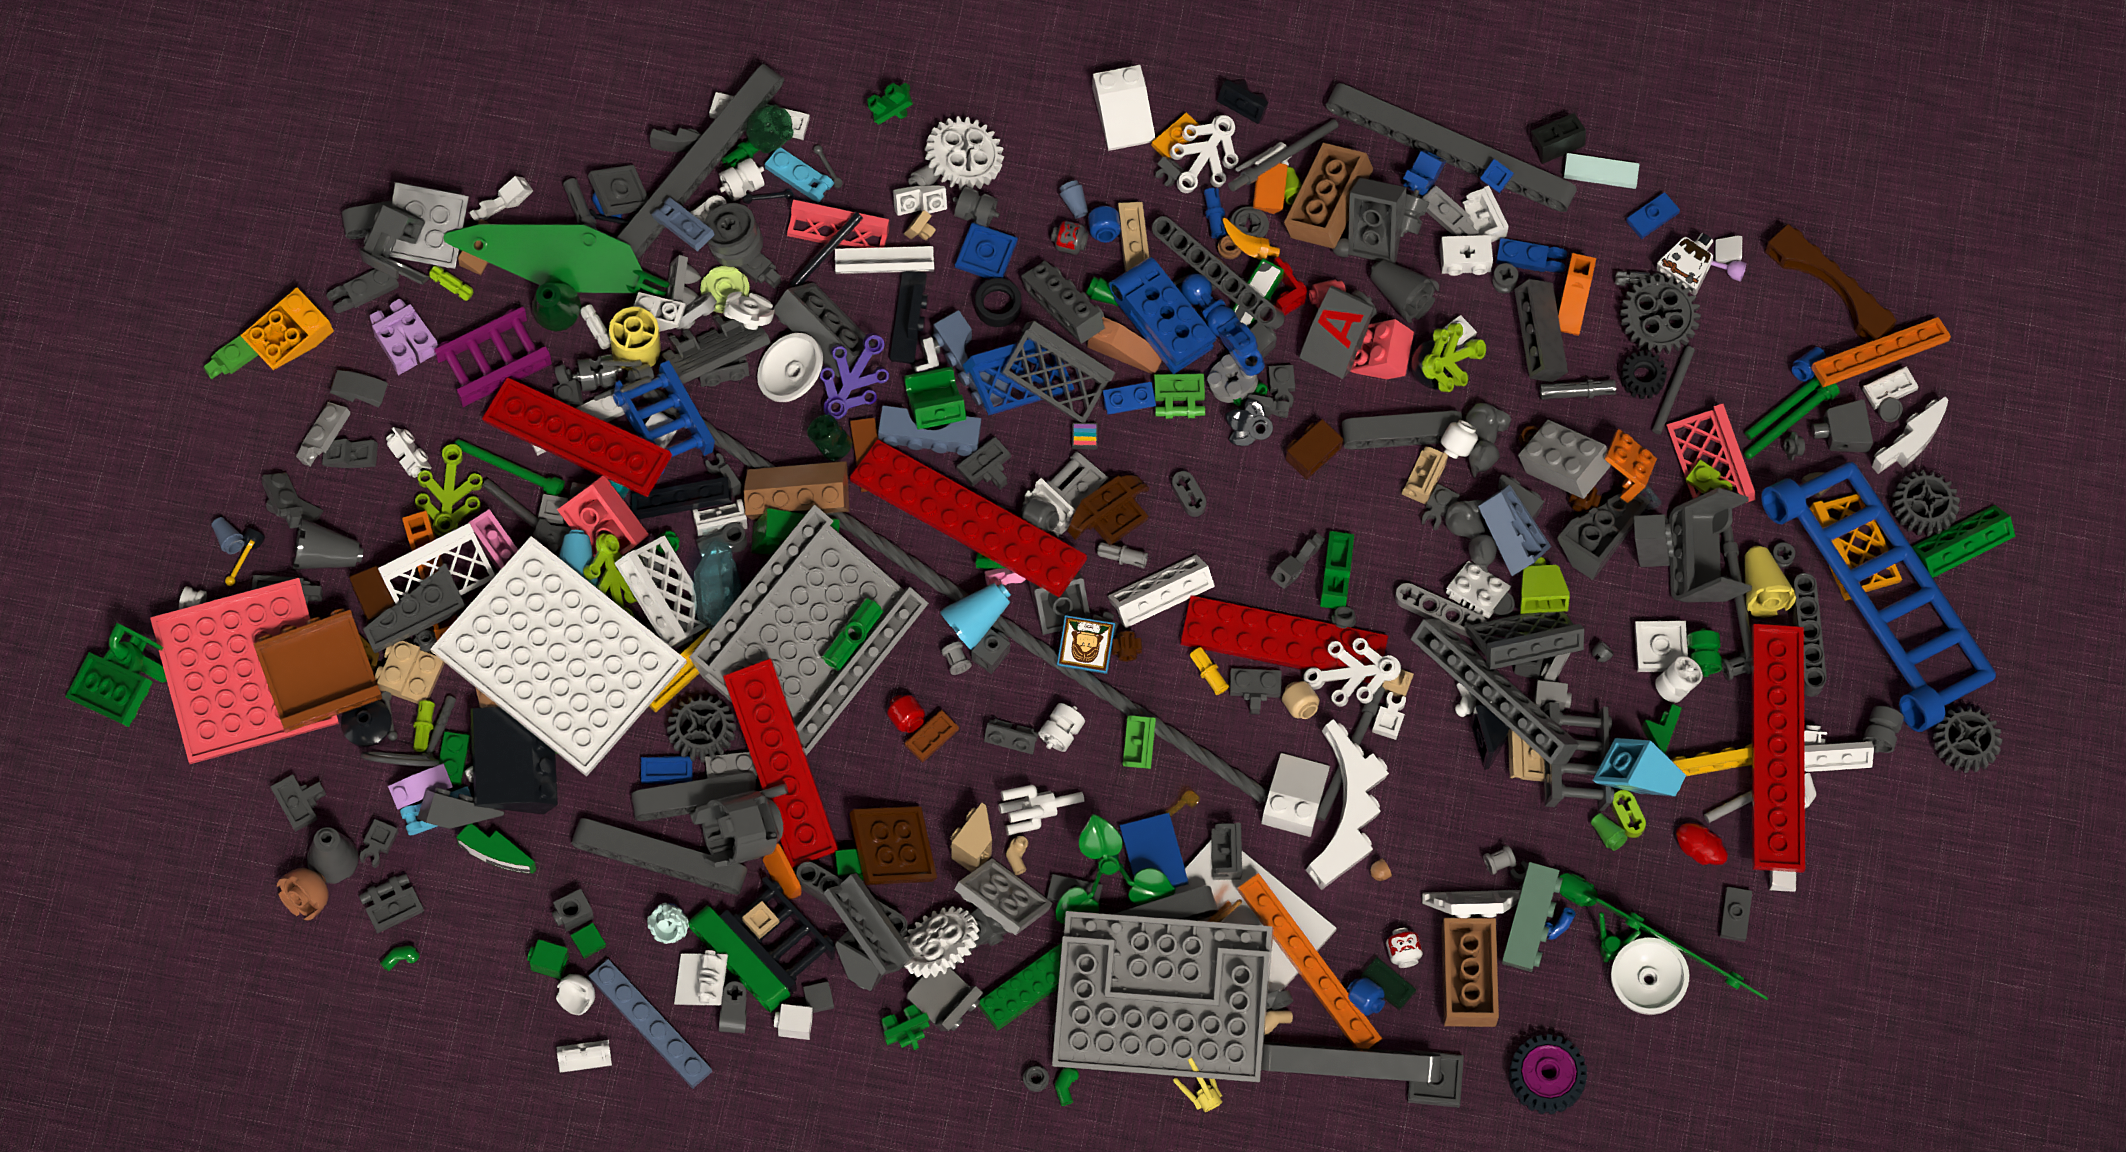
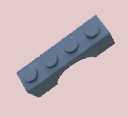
(953, 336)
(899, 429)

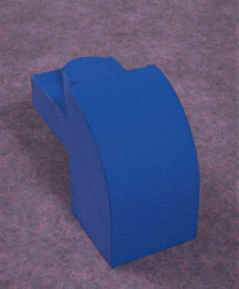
(1424, 172)

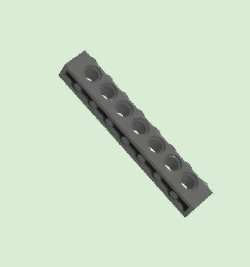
(1495, 692)

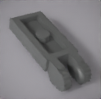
(362, 290)

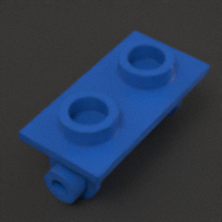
(1129, 398)

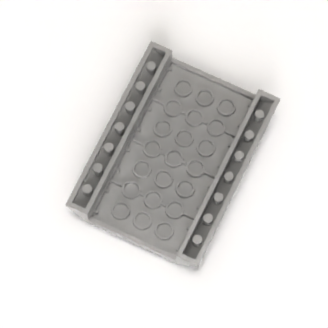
(795, 615)

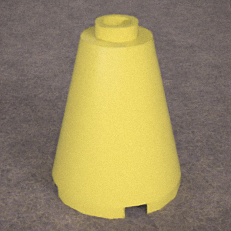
(1769, 585)

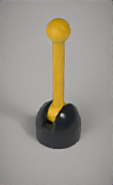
(252, 540)

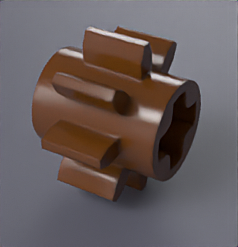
(1584, 505)
(1127, 646)

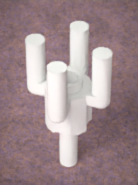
(1034, 807)

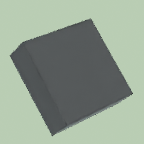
(819, 997)

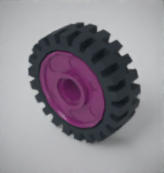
(1545, 1093)

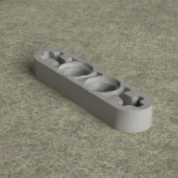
(1443, 606)

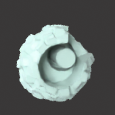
(668, 923)

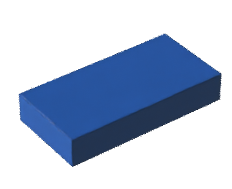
(666, 770)

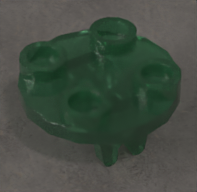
(779, 123)

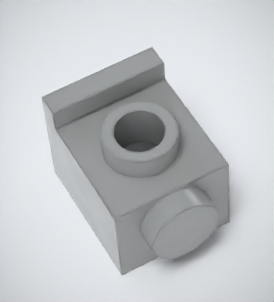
(1552, 692)

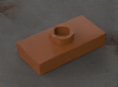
(931, 736)

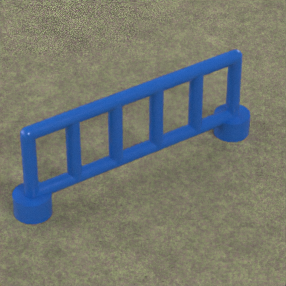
(1923, 705)

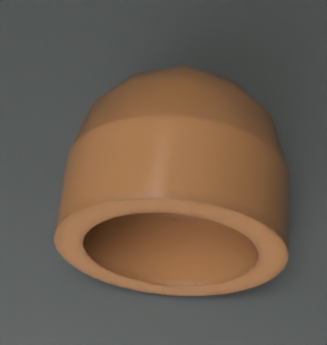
(1380, 870)

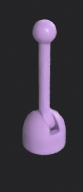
(1735, 269)

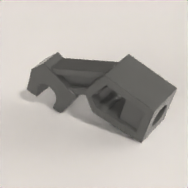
(1292, 567)

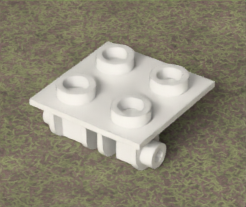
(1478, 589)
(701, 979)

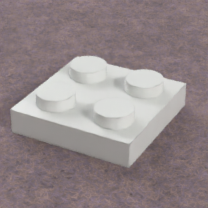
(1659, 644)

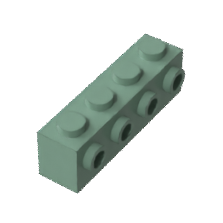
(1531, 916)

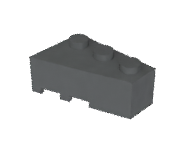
(1653, 540)

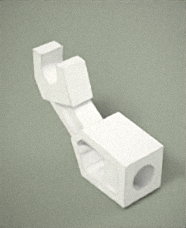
(509, 195)

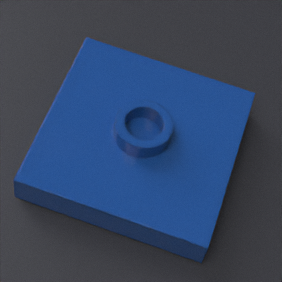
(986, 252)

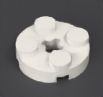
(750, 310)

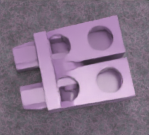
(396, 329)

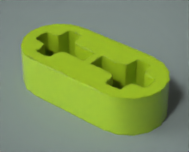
(1633, 811)

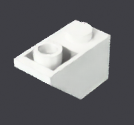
(664, 310)

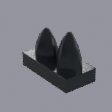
(1239, 99)

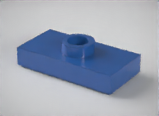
(1653, 215)

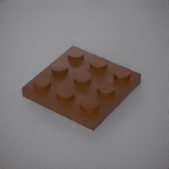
(893, 845)

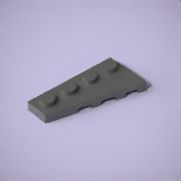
(425, 606)

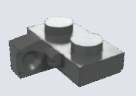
(986, 464)
(1255, 686)
(298, 801)

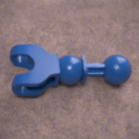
(1223, 323)

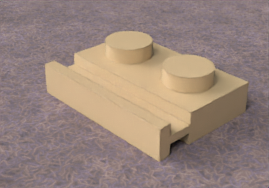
(1524, 760)

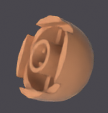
(303, 892)

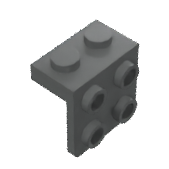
(944, 998)

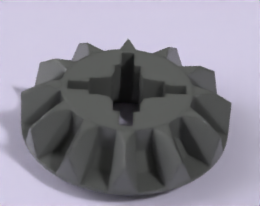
(1256, 218)

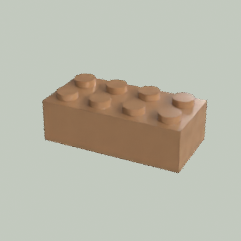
(1324, 198)
(1470, 972)

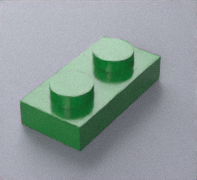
(454, 755)

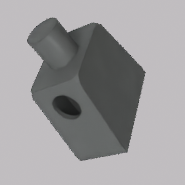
(1846, 428)

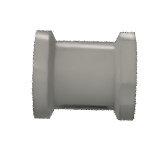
(956, 658)
(1499, 860)

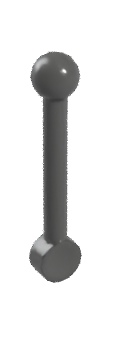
(837, 181)
(386, 697)

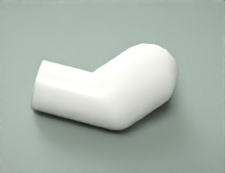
(1810, 792)

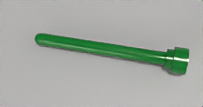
(1823, 393)
(552, 486)

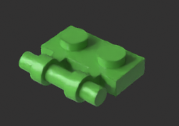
(1179, 388)

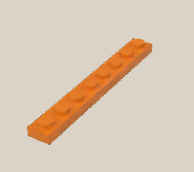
(1308, 963)

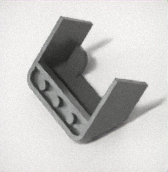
(1696, 558)

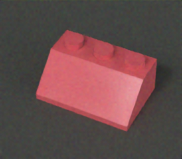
(601, 511)

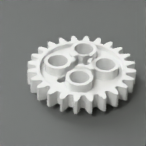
(944, 154)
(941, 941)

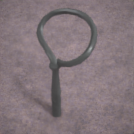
(426, 758)

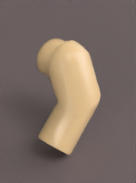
(1015, 852)
(1273, 1018)

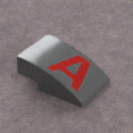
(1337, 332)

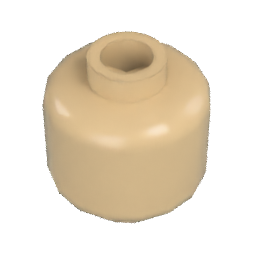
(1300, 700)

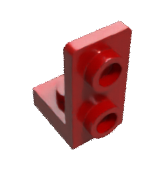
(1296, 297)

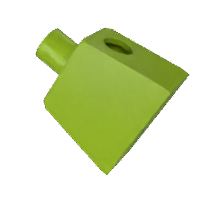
(1543, 589)

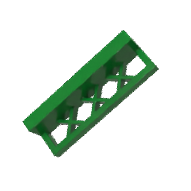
(1965, 543)

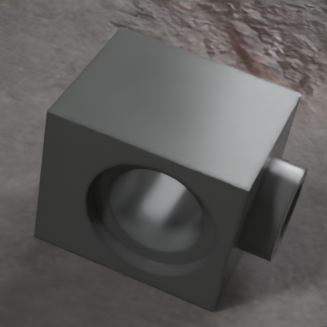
(576, 900)

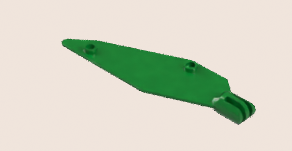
(559, 254)
(1583, 894)

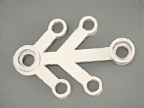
(1207, 151)
(1356, 672)

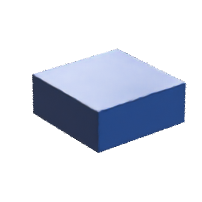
(1497, 176)

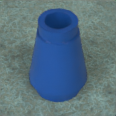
(1802, 366)

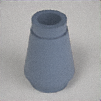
(1074, 197)
(227, 536)

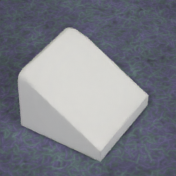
(1728, 249)
(1782, 881)

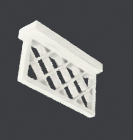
(433, 550)
(653, 599)

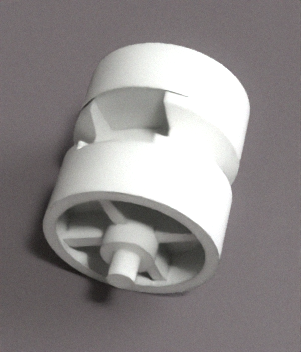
(743, 178)
(1679, 679)
(1063, 724)

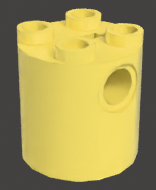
(635, 336)

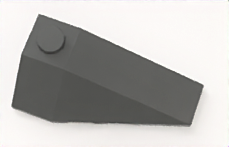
(1597, 535)

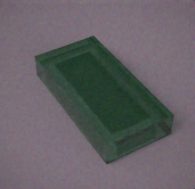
(1396, 989)

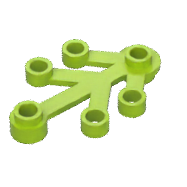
(1434, 364)
(448, 496)
(608, 548)

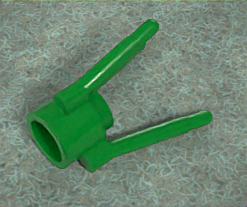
(1610, 944)

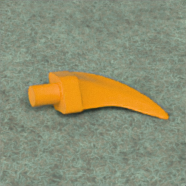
(1251, 245)

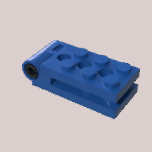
(1177, 338)

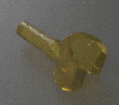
(1189, 798)

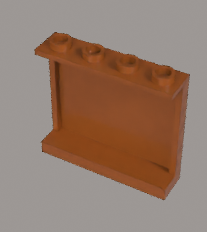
(317, 670)

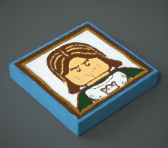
(1086, 644)

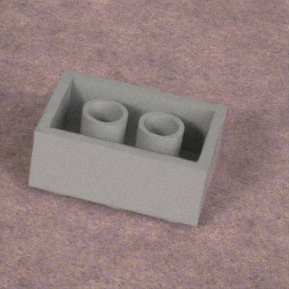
(1565, 459)

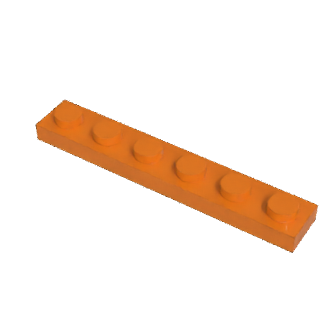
(1880, 352)

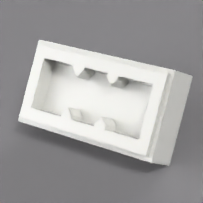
(1893, 385)

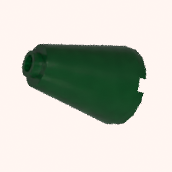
(556, 306)

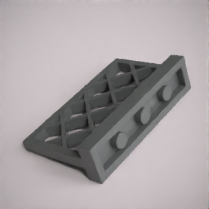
(1062, 351)
(1522, 647)

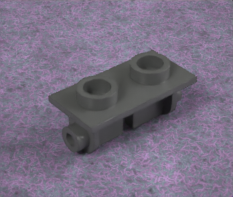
(732, 371)
(1001, 734)

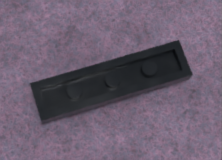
(682, 498)

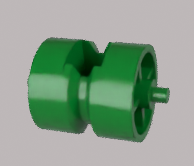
(1704, 650)

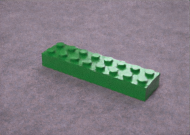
(1023, 990)

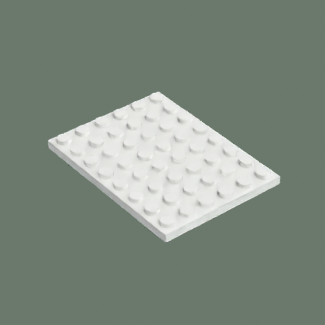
(558, 656)

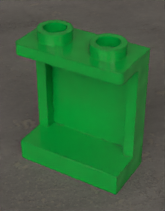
(934, 398)

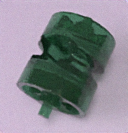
(829, 437)

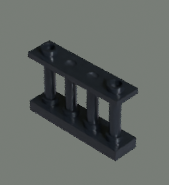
(771, 958)

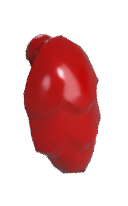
(1701, 844)

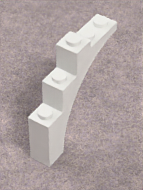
(1358, 808)

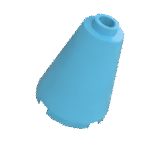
(577, 552)
(976, 613)

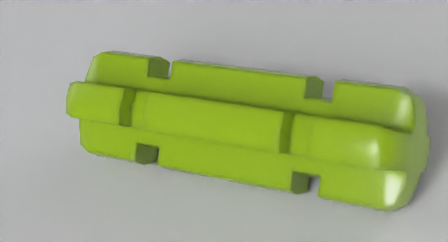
(451, 283)

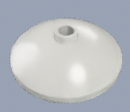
(790, 367)
(1653, 959)

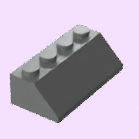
(812, 312)

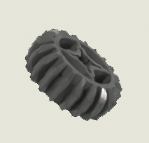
(1944, 498)
(715, 714)
(1976, 757)

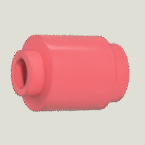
(1319, 291)

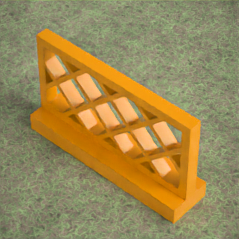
(1819, 510)

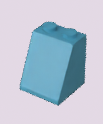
(1639, 768)

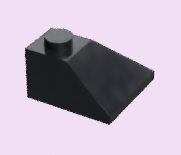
(1489, 734)

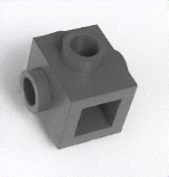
(990, 929)

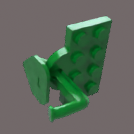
(113, 682)

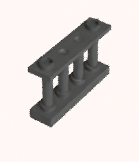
(1553, 786)

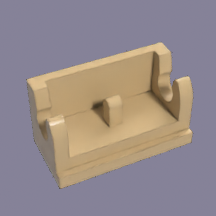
(1425, 475)

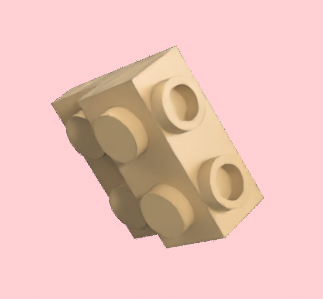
(409, 672)

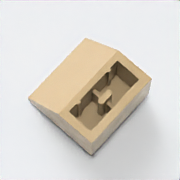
(973, 842)

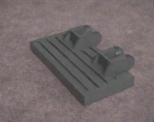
(713, 348)

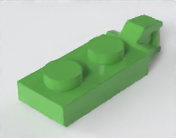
(230, 358)

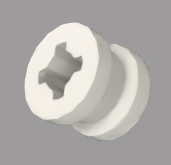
(191, 598)

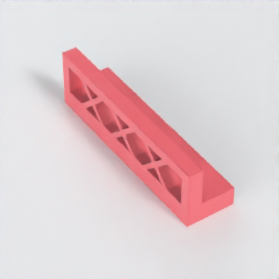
(835, 219)

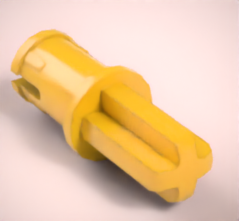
(1209, 671)

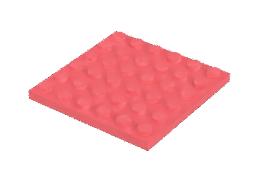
(217, 673)

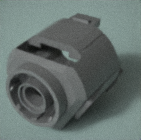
(739, 828)

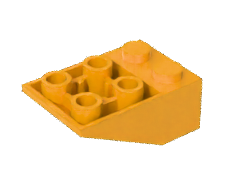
(288, 330)

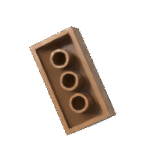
(797, 489)

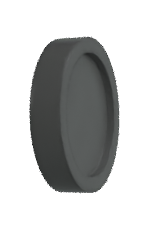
(1890, 409)
(1505, 606)

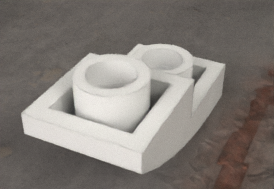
(920, 198)

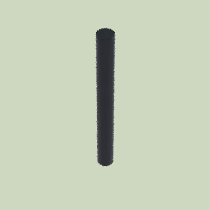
(826, 250)

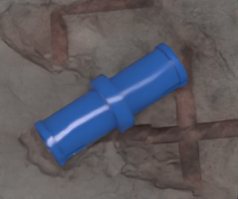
(1215, 213)

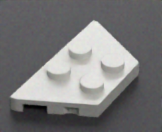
(1472, 902)

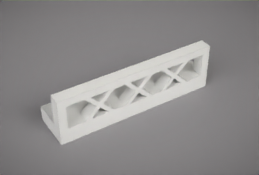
(884, 260)
(1162, 592)

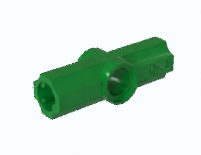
(861, 623)

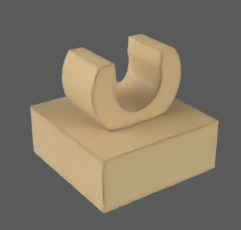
(920, 227)
(1400, 685)
(760, 920)

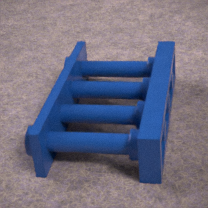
(678, 399)

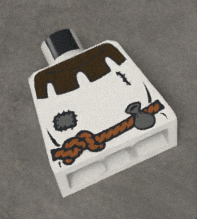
(1688, 262)

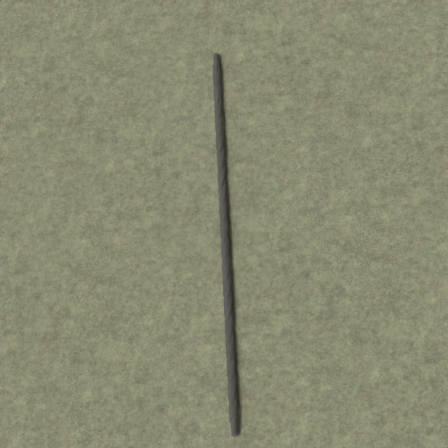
(1002, 624)

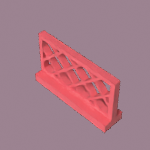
(1729, 445)

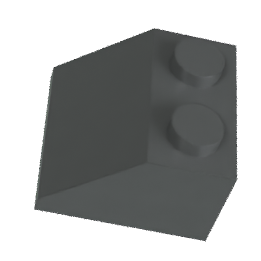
(1052, 609)

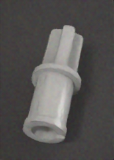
(1123, 554)

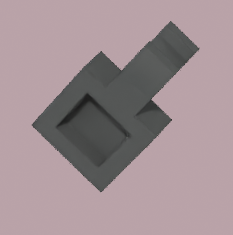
(568, 390)
(724, 470)

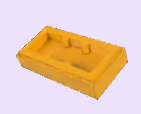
(1173, 135)

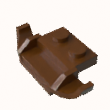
(1111, 509)

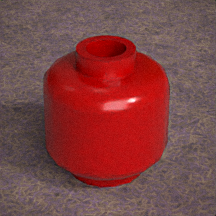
(906, 713)

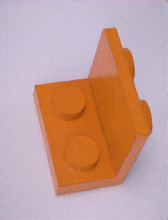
(1631, 461)

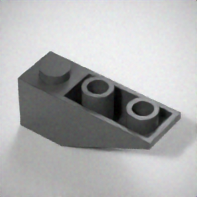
(451, 812)

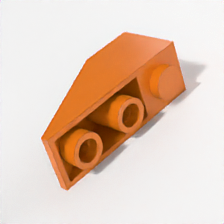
(1576, 293)

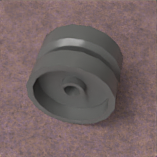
(736, 235)

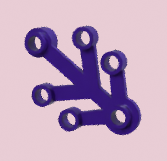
(852, 379)

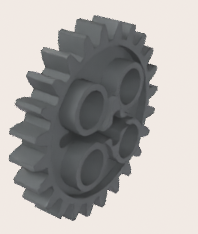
(1666, 335)

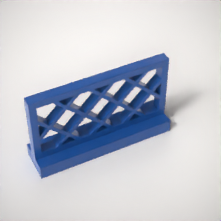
(997, 358)

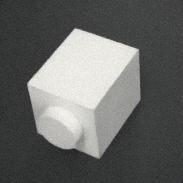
(794, 1021)

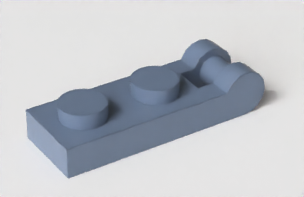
(683, 224)

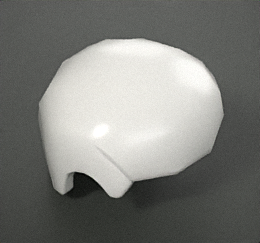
(575, 994)

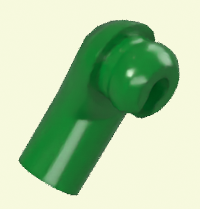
(400, 953)
(1063, 1083)

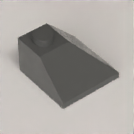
(857, 963)

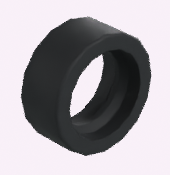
(1002, 285)

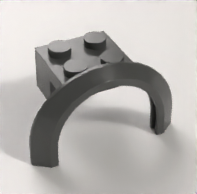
(388, 227)

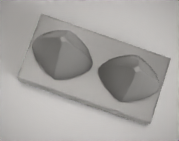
(680, 274)

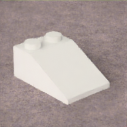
(1123, 107)
(1295, 795)

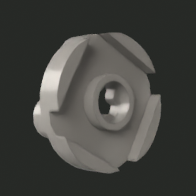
(1219, 380)

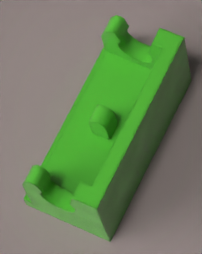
(1139, 742)

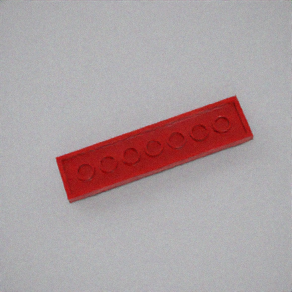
(577, 437)
(1272, 636)
(781, 760)

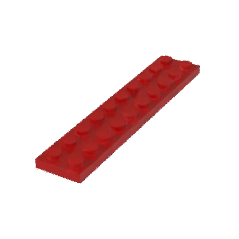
(968, 518)
(1778, 748)

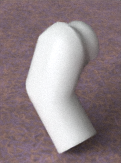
(1467, 702)

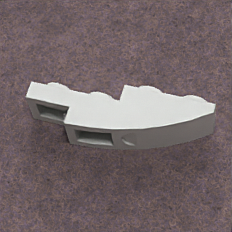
(1916, 437)

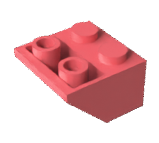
(1384, 350)

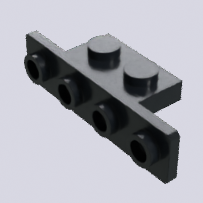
(908, 317)

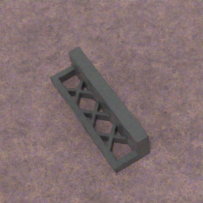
(871, 924)

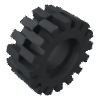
(1643, 388)

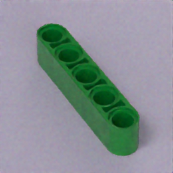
(741, 960)

